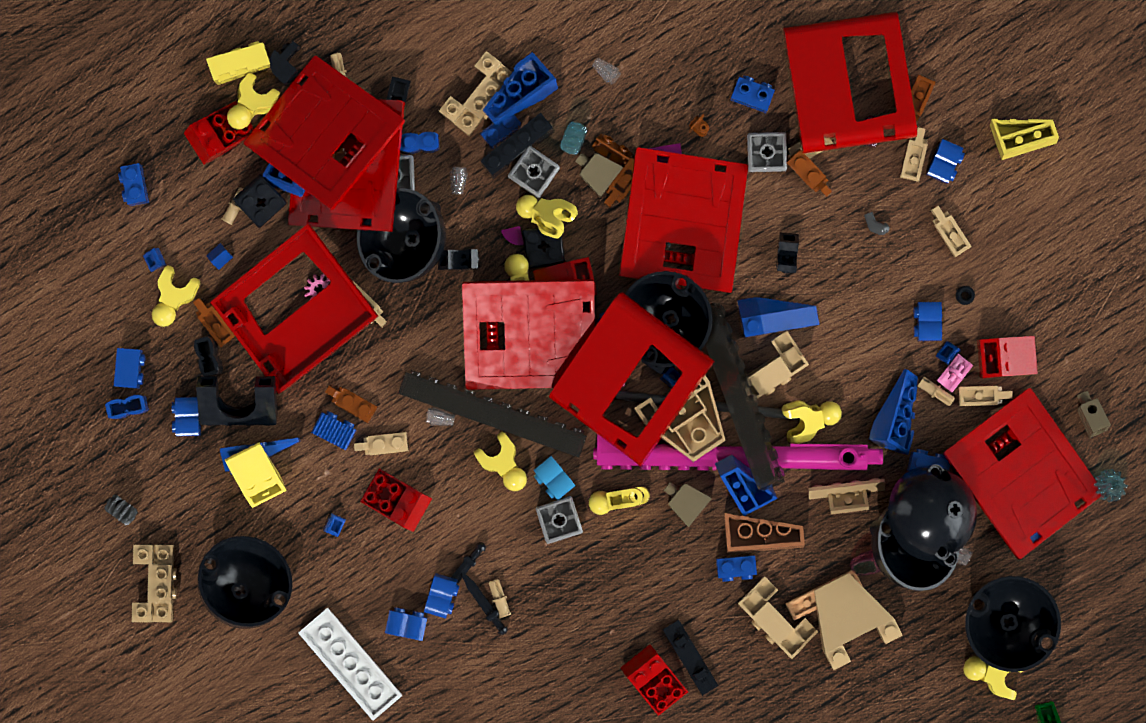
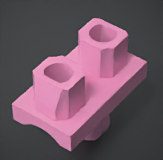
(954, 373)

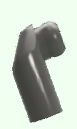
(874, 226)

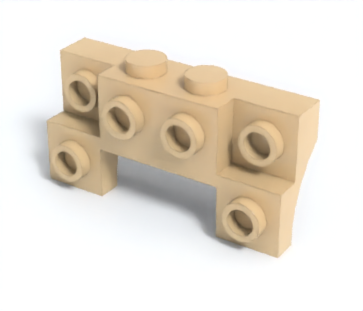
(471, 113)
(779, 368)
(160, 583)
(778, 630)

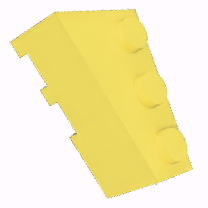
(238, 63)
(1022, 136)

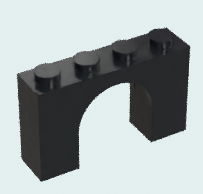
(531, 133)
(215, 411)

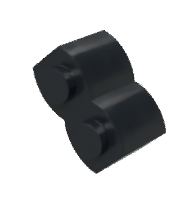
(209, 361)

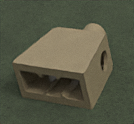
(598, 172)
(1093, 423)
(686, 501)

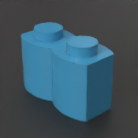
(554, 478)

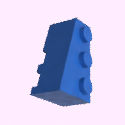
(742, 485)

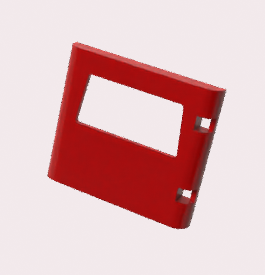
(823, 85)
(309, 332)
(609, 360)

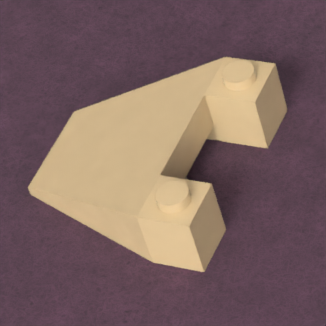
(696, 426)
(846, 613)

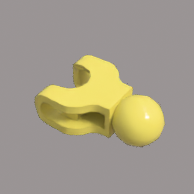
(250, 103)
(547, 213)
(517, 267)
(171, 297)
(811, 419)
(504, 464)
(602, 502)
(977, 670)

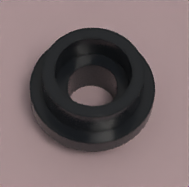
(971, 295)

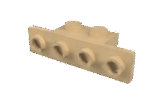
(847, 496)

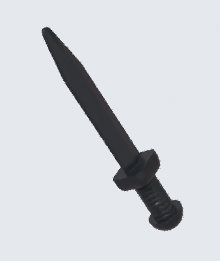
(469, 561)
(492, 615)

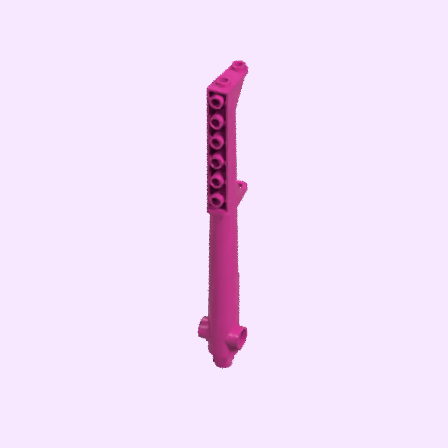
(792, 457)

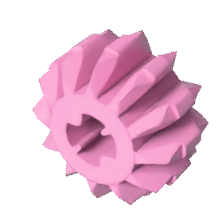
(312, 288)

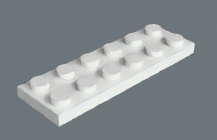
(350, 664)

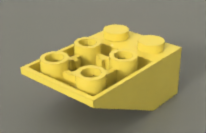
(255, 475)

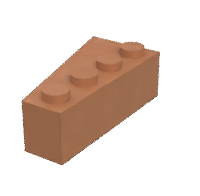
(753, 534)

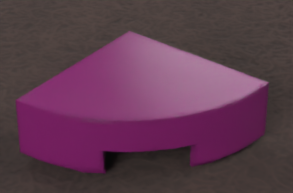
(513, 235)

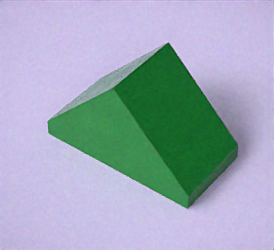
(1047, 713)

